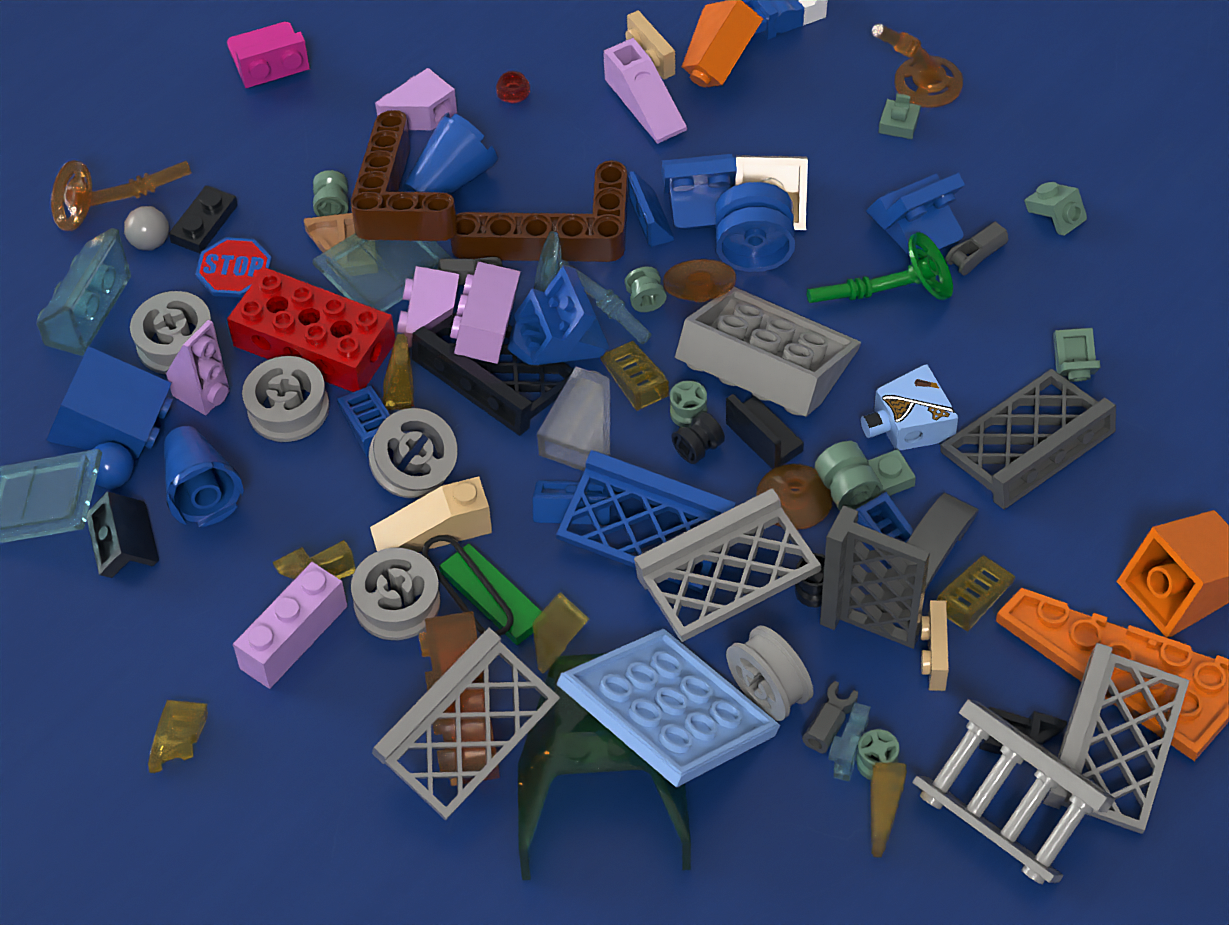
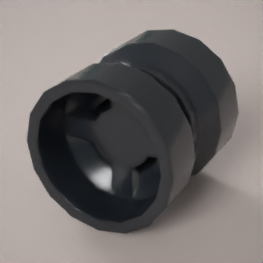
(696, 439)
(810, 589)

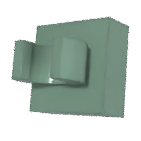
(900, 117)

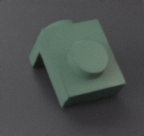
(1060, 203)
(1075, 354)

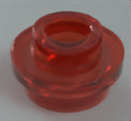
(512, 87)

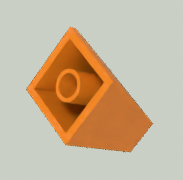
(1180, 571)

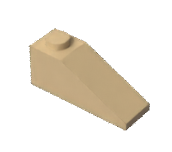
(450, 510)

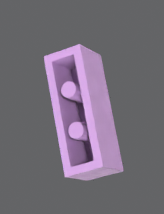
(484, 312)
(290, 625)

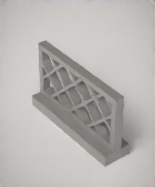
(718, 536)
(440, 698)
(1086, 718)

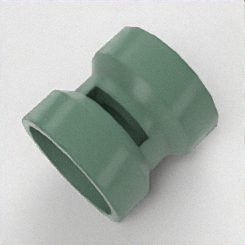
(330, 193)

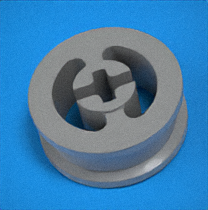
(168, 317)
(282, 383)
(391, 436)
(382, 610)
(769, 672)

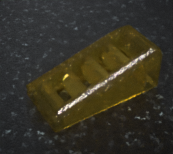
(398, 380)
(645, 394)
(965, 615)
(886, 791)

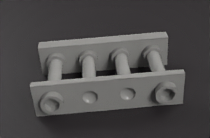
(1050, 773)

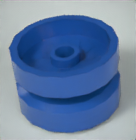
(754, 227)

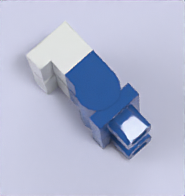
(786, 14)

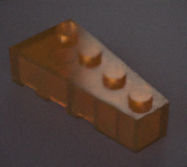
(446, 642)

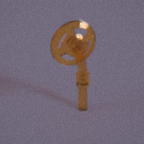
(928, 75)
(82, 197)

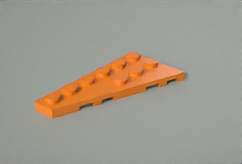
(1071, 636)

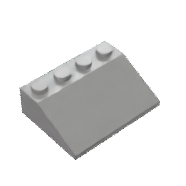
(765, 350)

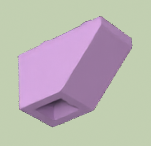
(422, 100)
(430, 300)

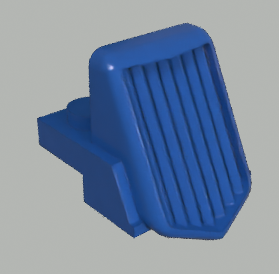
(696, 186)
(921, 209)
(557, 324)

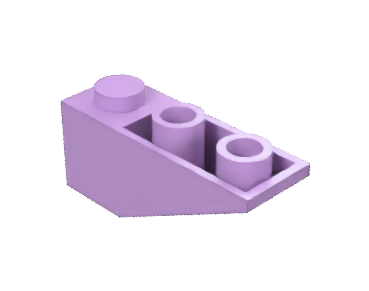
(642, 90)
(199, 372)

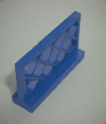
(649, 489)

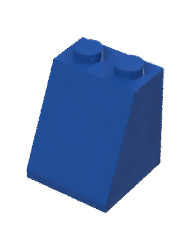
(110, 405)

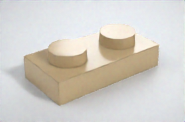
(652, 43)
(935, 659)

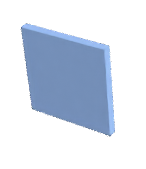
(668, 706)

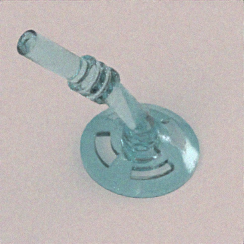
(605, 299)

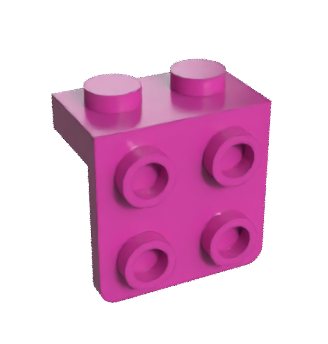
(268, 53)

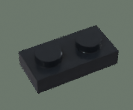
(203, 219)

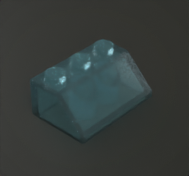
(85, 294)

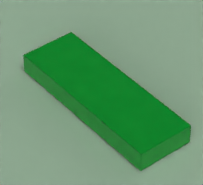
(465, 580)

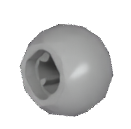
(146, 228)

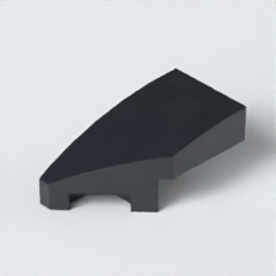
(1037, 727)

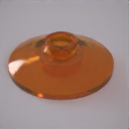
(699, 280)
(804, 506)

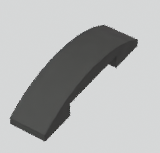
(938, 534)

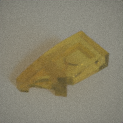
(335, 560)
(555, 629)
(176, 732)

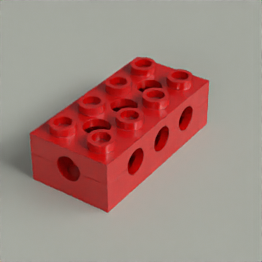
(307, 322)

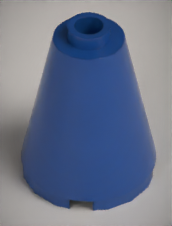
(450, 158)
(198, 479)

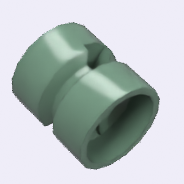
(847, 475)

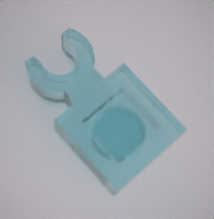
(845, 748)

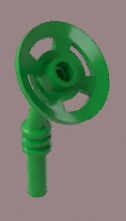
(919, 272)

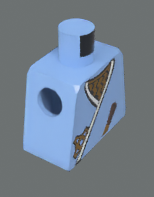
(912, 411)

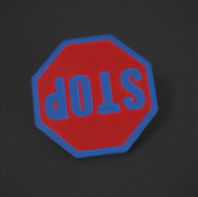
(231, 266)

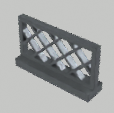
(1050, 451)
(844, 575)

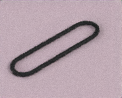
(506, 628)

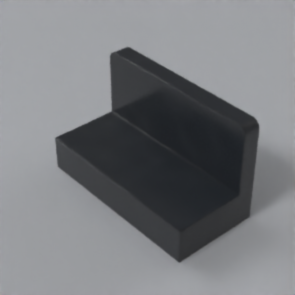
(762, 431)
(120, 533)

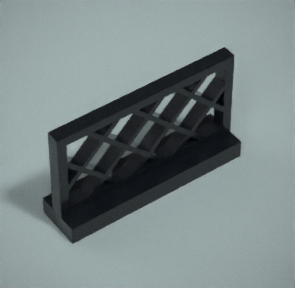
(482, 388)

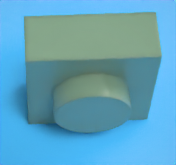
(893, 472)

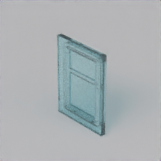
(376, 269)
(47, 495)

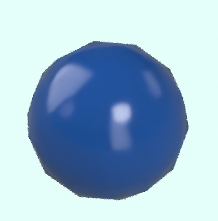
(115, 465)

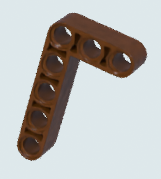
(377, 205)
(523, 235)

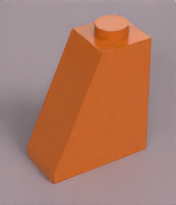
(719, 41)

